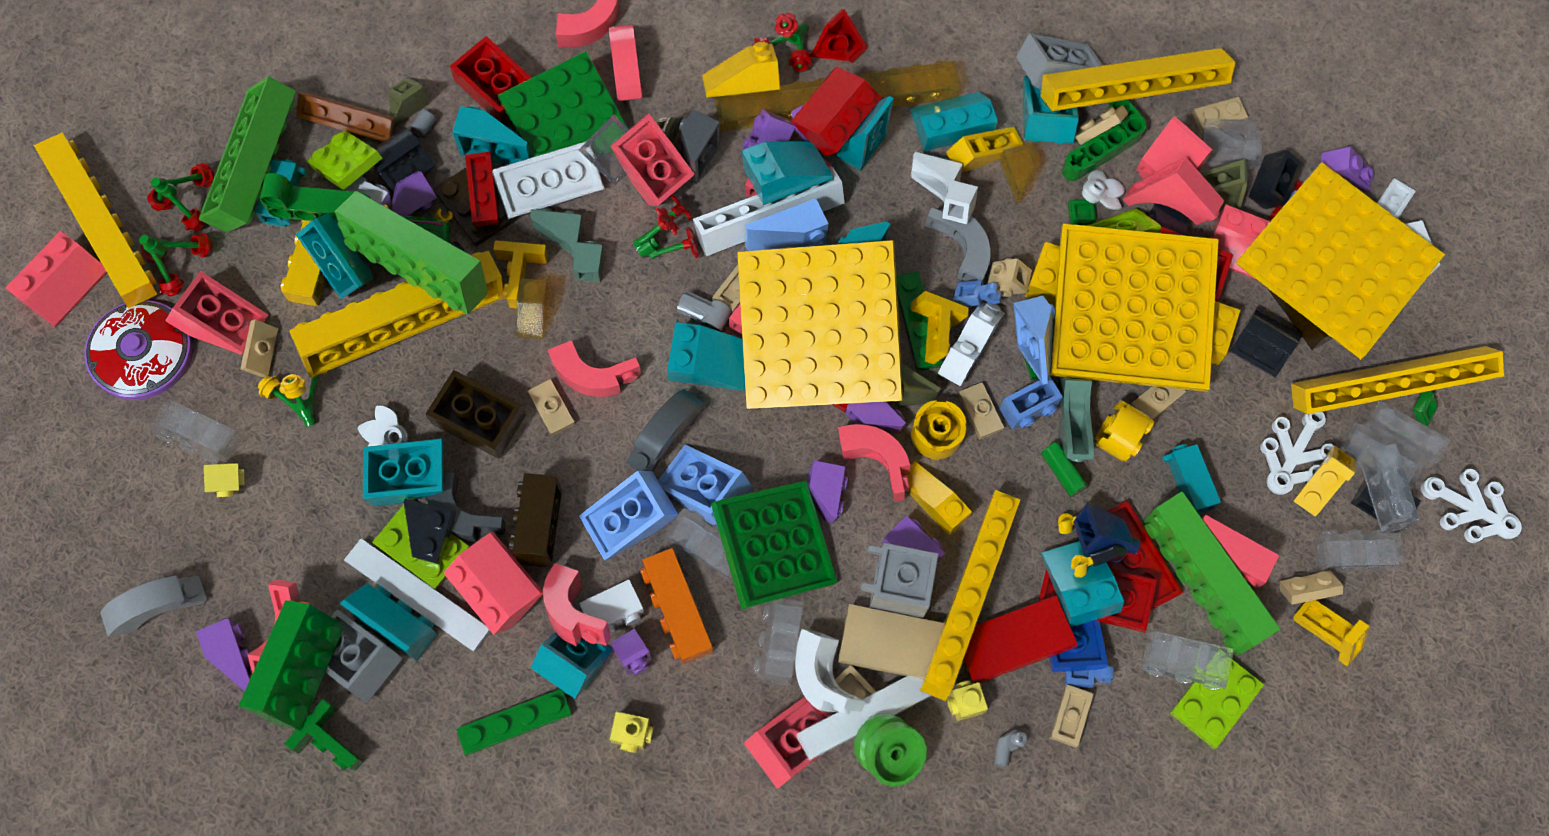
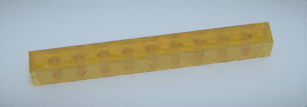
(905, 85)

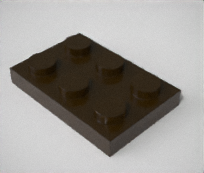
(455, 197)

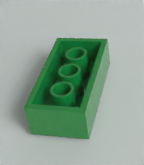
(292, 665)

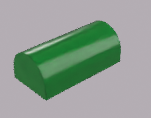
(1064, 469)

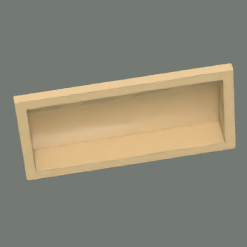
(888, 641)

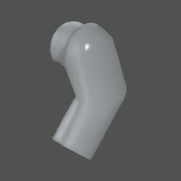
(1008, 743)

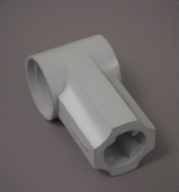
(709, 314)

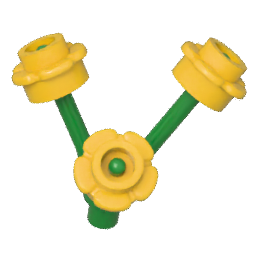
(293, 387)

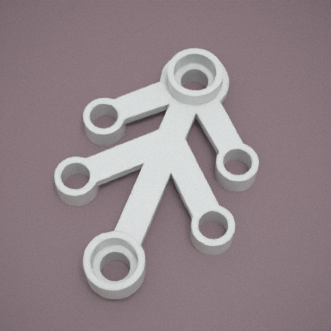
(1293, 454)
(1475, 508)

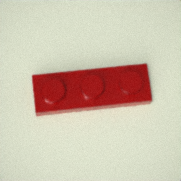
(481, 189)

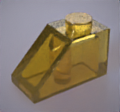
(1019, 168)
(532, 308)

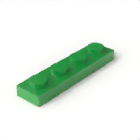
(909, 288)
(513, 722)

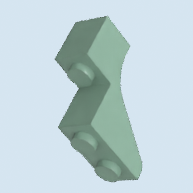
(566, 231)
(1075, 423)

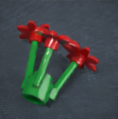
(647, 243)

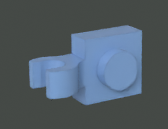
(972, 292)
(1086, 677)

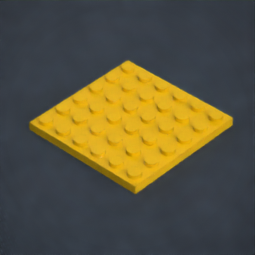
(1340, 260)
(1134, 307)
(820, 325)

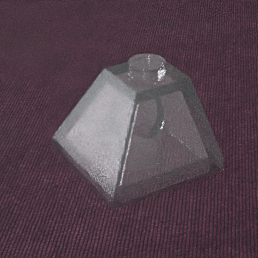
(1232, 142)
(600, 153)

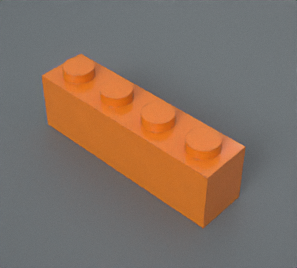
(677, 606)

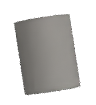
(422, 123)

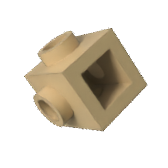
(1010, 276)

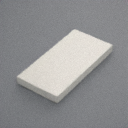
(546, 180)

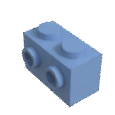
(1029, 403)

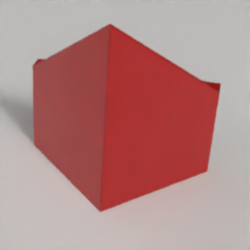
(839, 40)

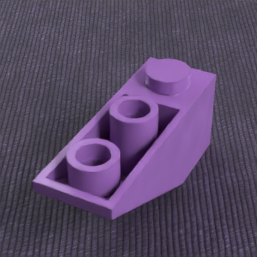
(225, 649)

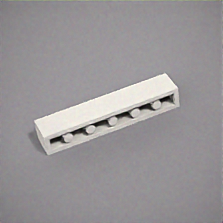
(727, 225)

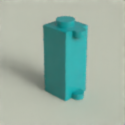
(293, 174)
(1193, 477)

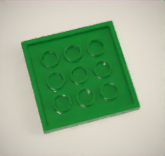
(559, 106)
(773, 544)

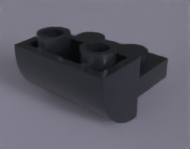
(401, 157)
(1266, 343)

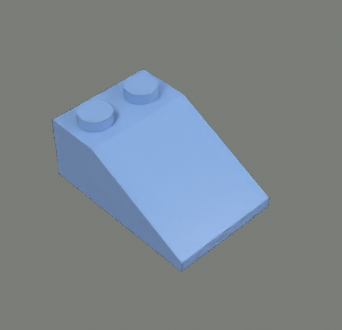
(791, 228)
(1035, 334)
(700, 479)
(628, 514)

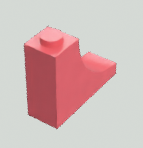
(1180, 188)

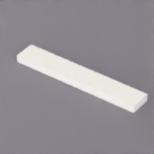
(417, 595)
(843, 727)

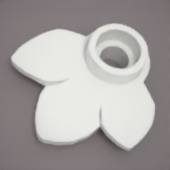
(1102, 189)
(381, 430)

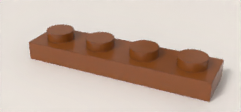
(345, 116)

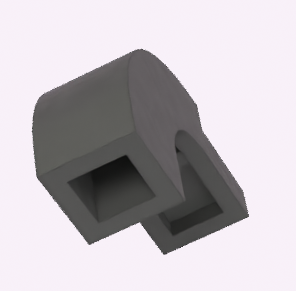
(663, 428)
(464, 525)

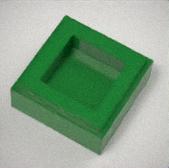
(1081, 212)
(1425, 408)

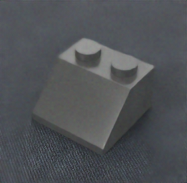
(699, 141)

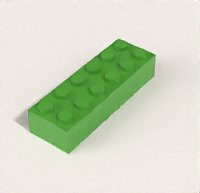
(248, 155)
(412, 252)
(1210, 574)

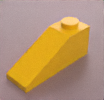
(983, 147)
(937, 499)

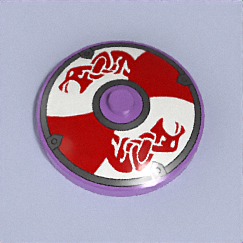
(137, 351)

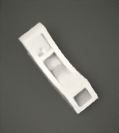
(815, 674)

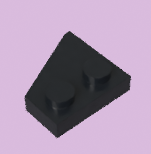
(428, 530)

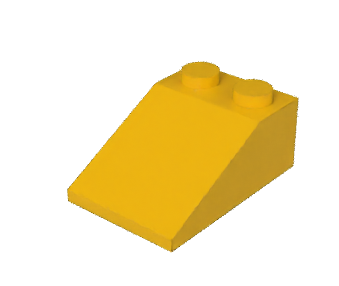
(745, 72)

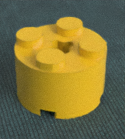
(936, 416)
(1122, 431)

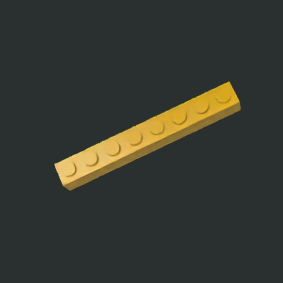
(1136, 79)
(96, 221)
(1397, 379)
(969, 596)

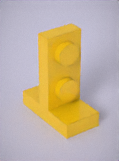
(517, 256)
(941, 316)
(1326, 481)
(1333, 629)

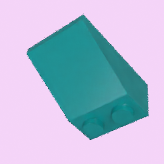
(1041, 122)
(480, 132)
(867, 136)
(784, 168)
(706, 357)
(402, 471)
(1086, 596)

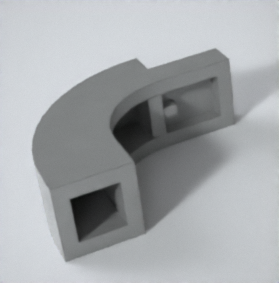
(971, 239)
(150, 599)

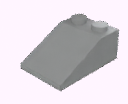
(1052, 55)
(360, 660)

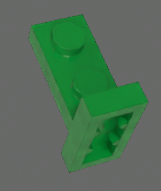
(322, 740)

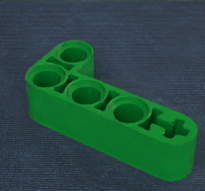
(1102, 146)
(299, 203)

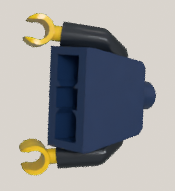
(1100, 535)

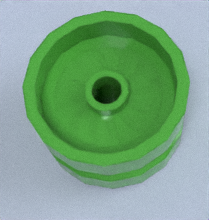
(890, 749)

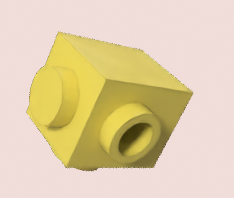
(223, 479)
(966, 701)
(631, 732)

